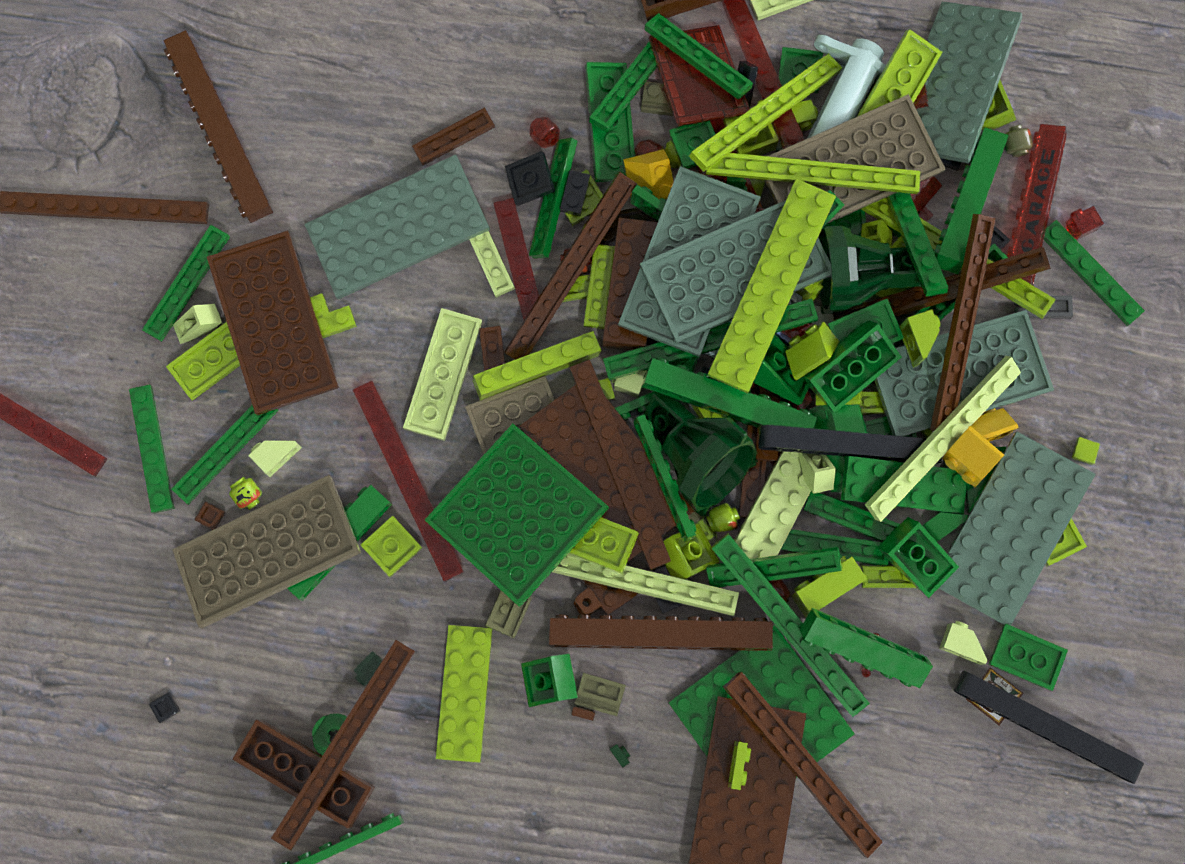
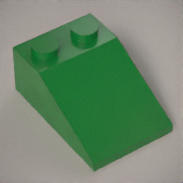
(777, 375)
(918, 556)

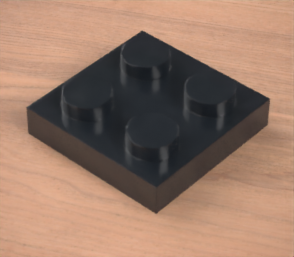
(529, 178)

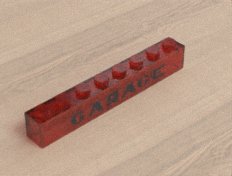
(1039, 191)

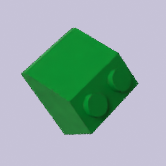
(549, 680)

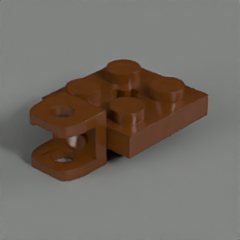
(600, 597)

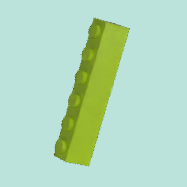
(536, 365)

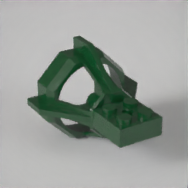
(861, 269)
(697, 447)

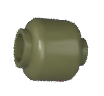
(1018, 141)

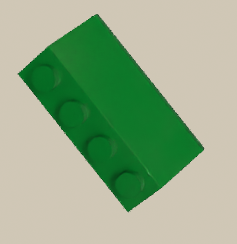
(853, 365)
(848, 419)

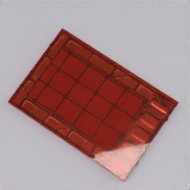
(690, 92)

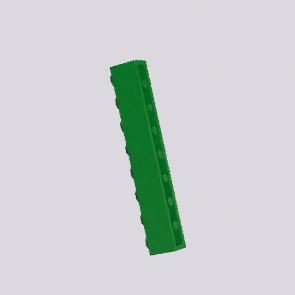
(971, 199)
(722, 398)

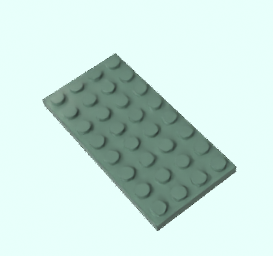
(965, 78)
(691, 211)
(397, 227)
(707, 277)
(911, 392)
(1014, 527)

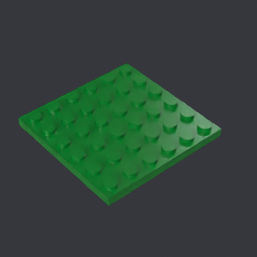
(516, 514)
(781, 682)

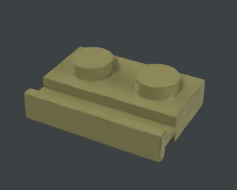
(654, 100)
(506, 615)
(600, 694)

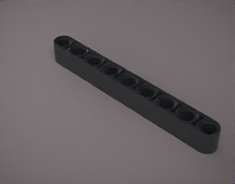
(837, 443)
(1048, 727)

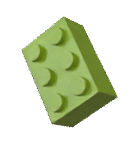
(828, 586)

